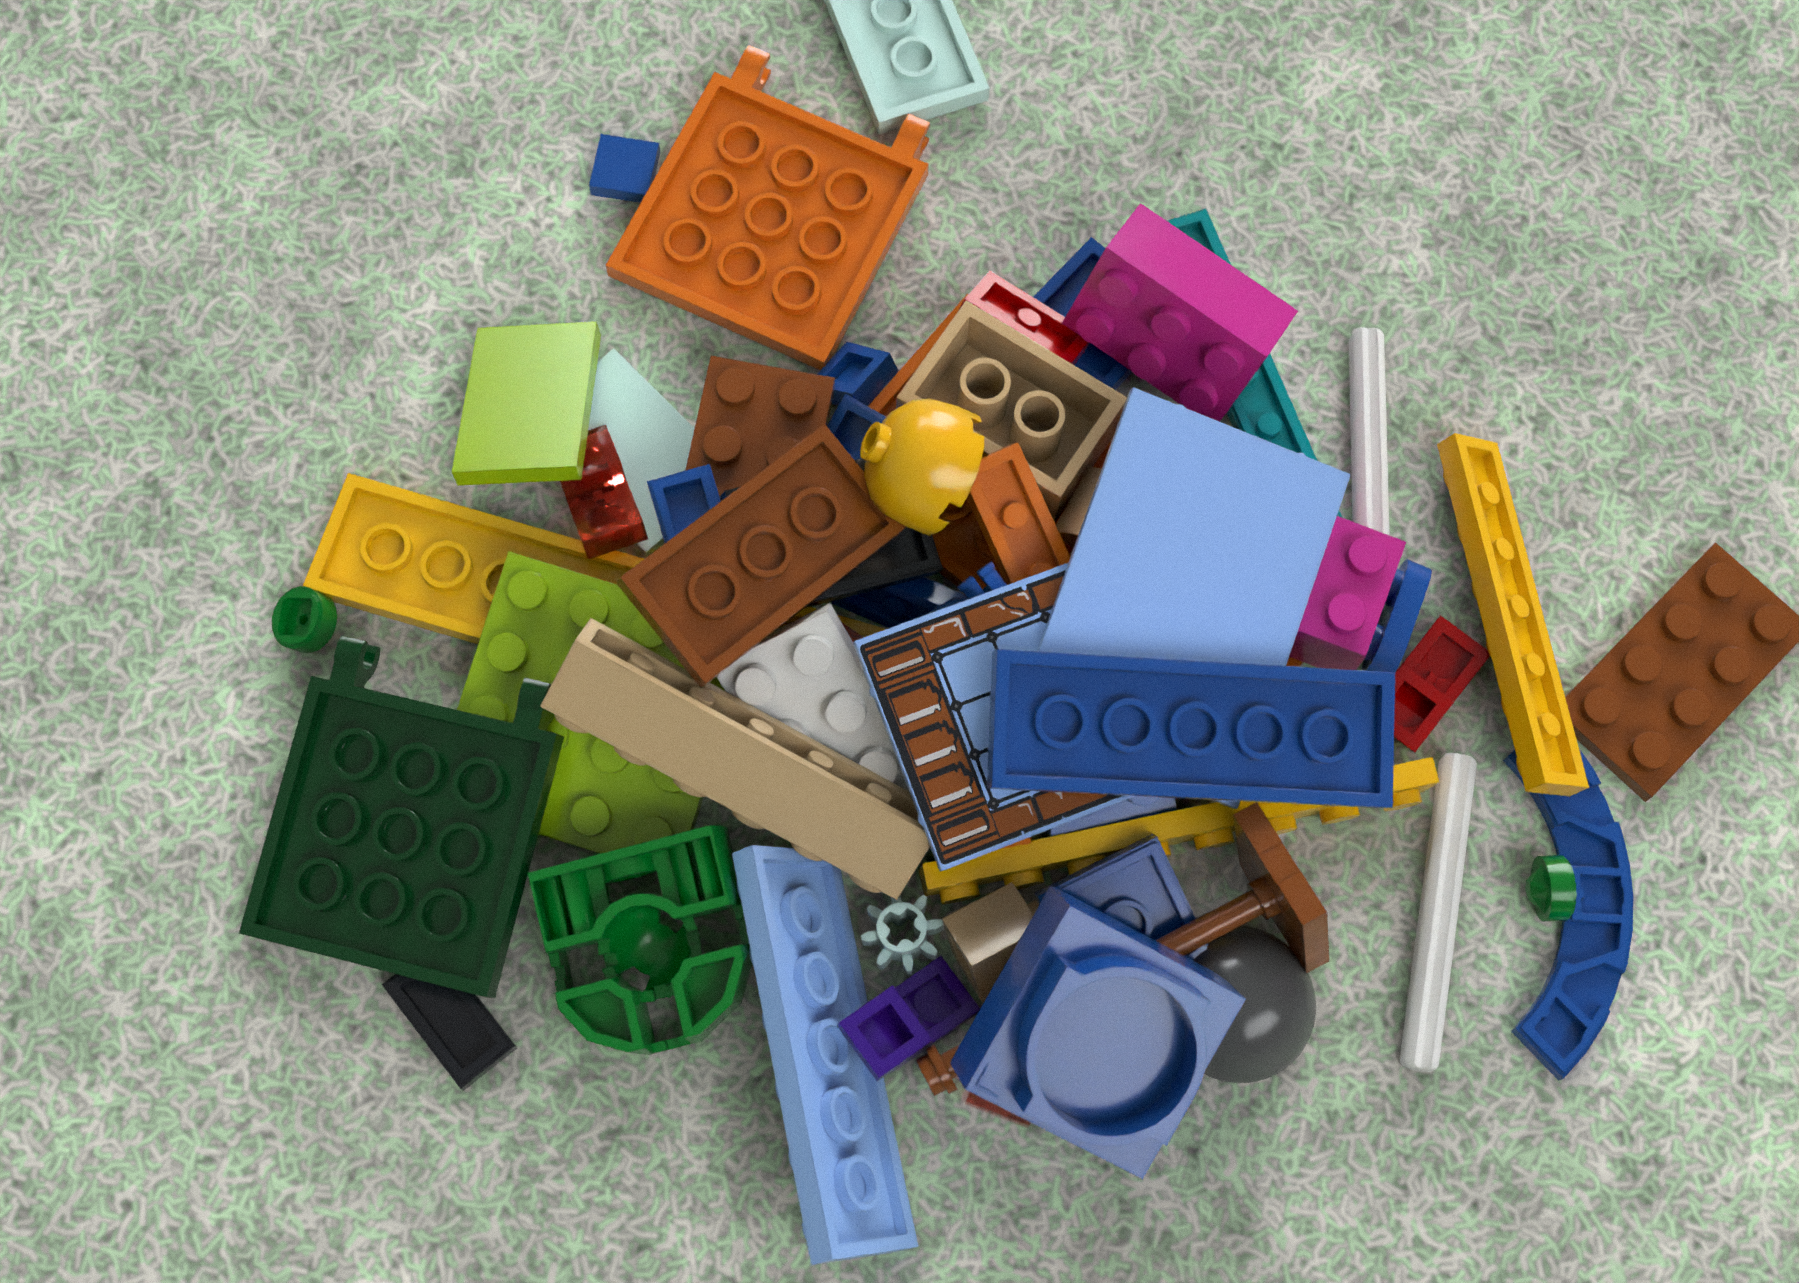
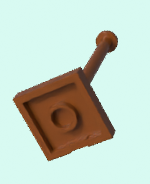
(1274, 891)

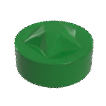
(304, 620)
(1552, 888)

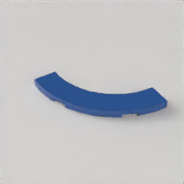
(1594, 939)

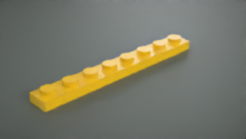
(1206, 824)

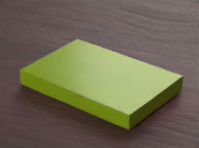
(527, 404)

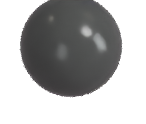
(1277, 1007)

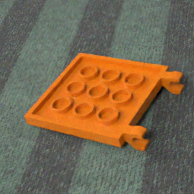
(770, 216)

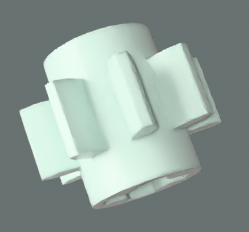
(906, 950)

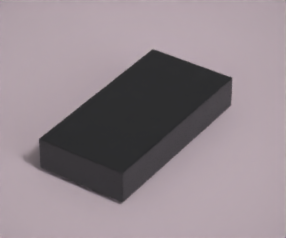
(453, 1027)

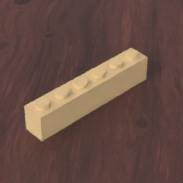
(739, 759)

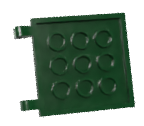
(403, 829)

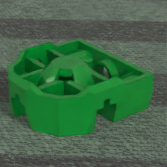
(577, 912)

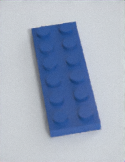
(1190, 729)

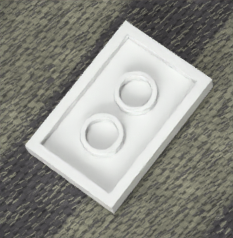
(817, 686)

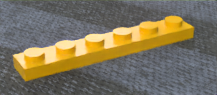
(1512, 617)

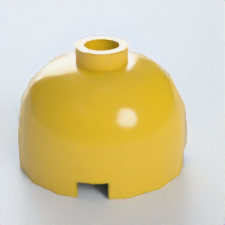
(922, 462)

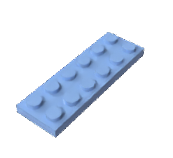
(829, 1100)

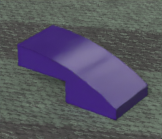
(908, 1018)

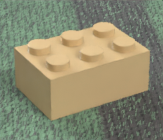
(1022, 397)

